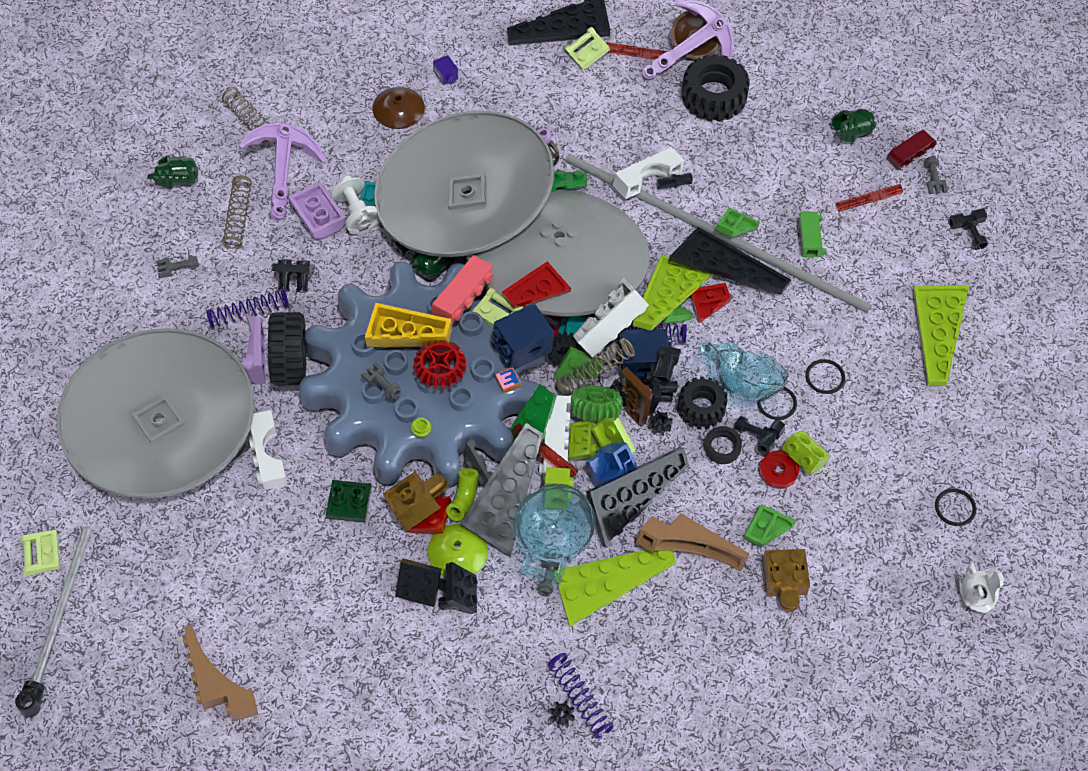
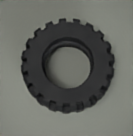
(712, 104)
(286, 348)

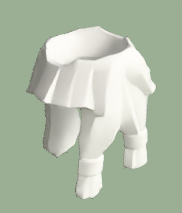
(980, 578)

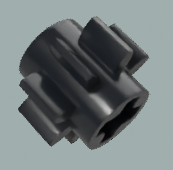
(663, 426)
(563, 707)

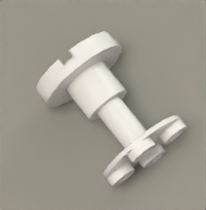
(360, 214)

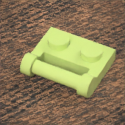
(590, 52)
(489, 311)
(47, 552)

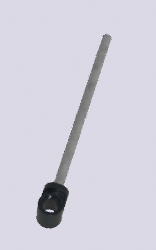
(33, 690)

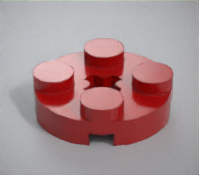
(776, 479)

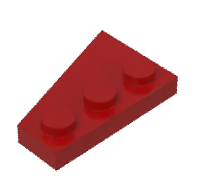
(536, 286)

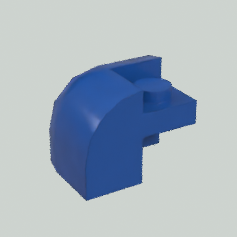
(610, 462)

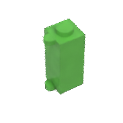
(810, 234)

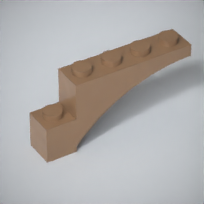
(690, 537)
(214, 686)

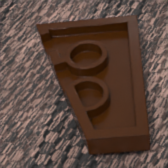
(638, 397)

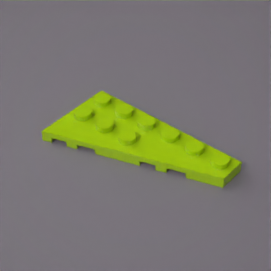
(667, 290)
(939, 322)
(600, 582)

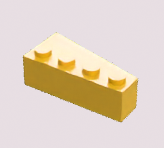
(405, 328)

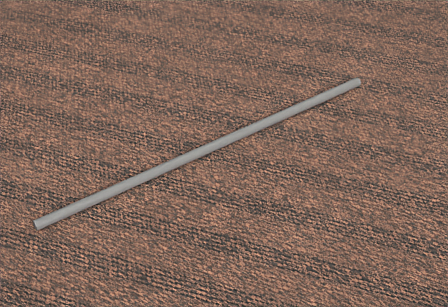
(734, 241)

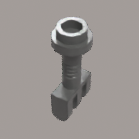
(932, 163)
(166, 267)
(392, 390)
(546, 588)

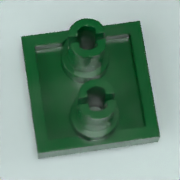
(348, 501)

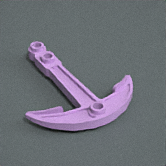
(710, 16)
(282, 153)

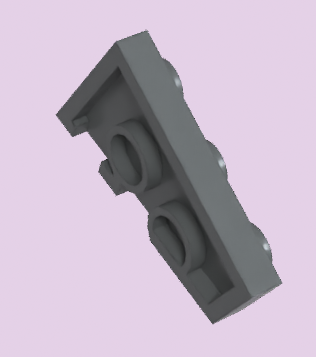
(476, 462)

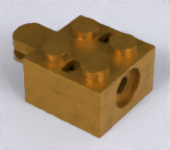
(414, 499)
(787, 576)

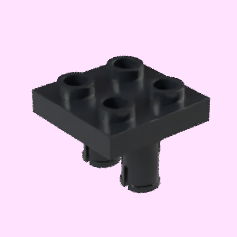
(301, 268)
(660, 391)
(418, 582)
(459, 588)

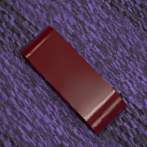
(911, 148)

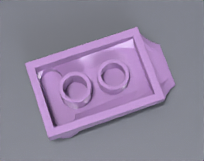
(318, 211)
(255, 358)

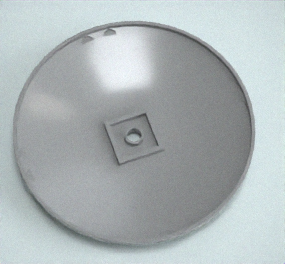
(480, 151)
(592, 252)
(147, 375)

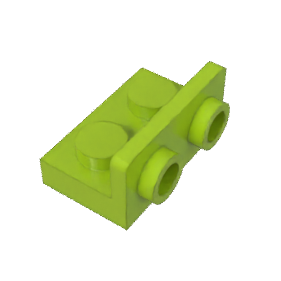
(611, 431)
(582, 441)

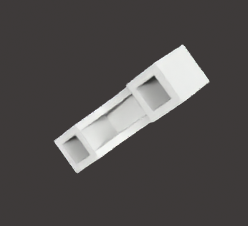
(663, 164)
(271, 470)

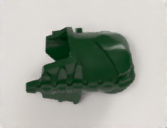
(853, 124)
(174, 171)
(429, 265)

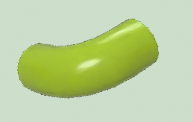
(464, 495)

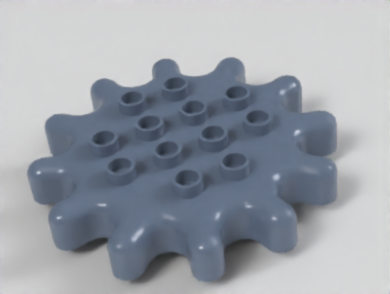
(369, 417)

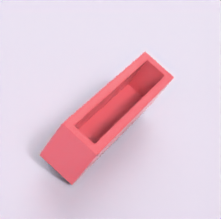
(463, 289)

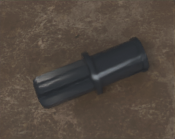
(675, 180)

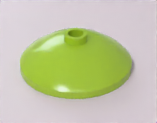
(470, 555)

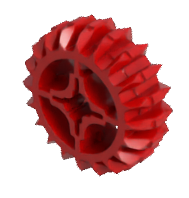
(439, 369)

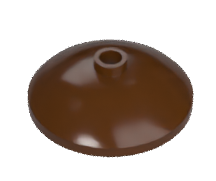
(685, 26)
(398, 107)

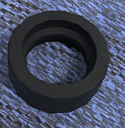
(717, 457)

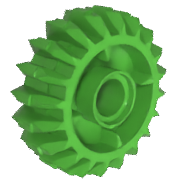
(596, 403)

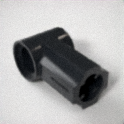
(667, 360)

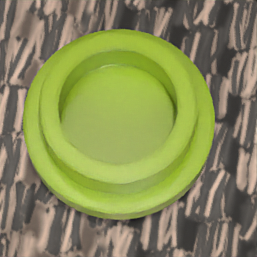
(421, 427)

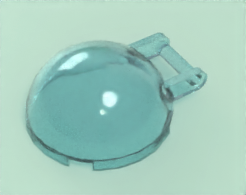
(745, 373)
(554, 527)

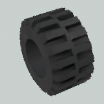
(702, 415)

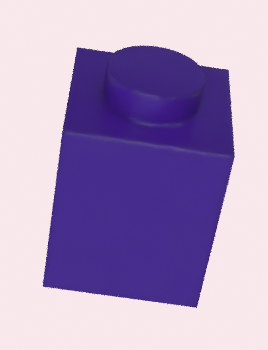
(445, 70)

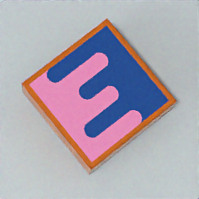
(508, 380)

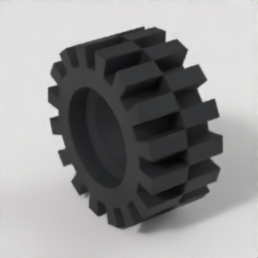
(559, 342)

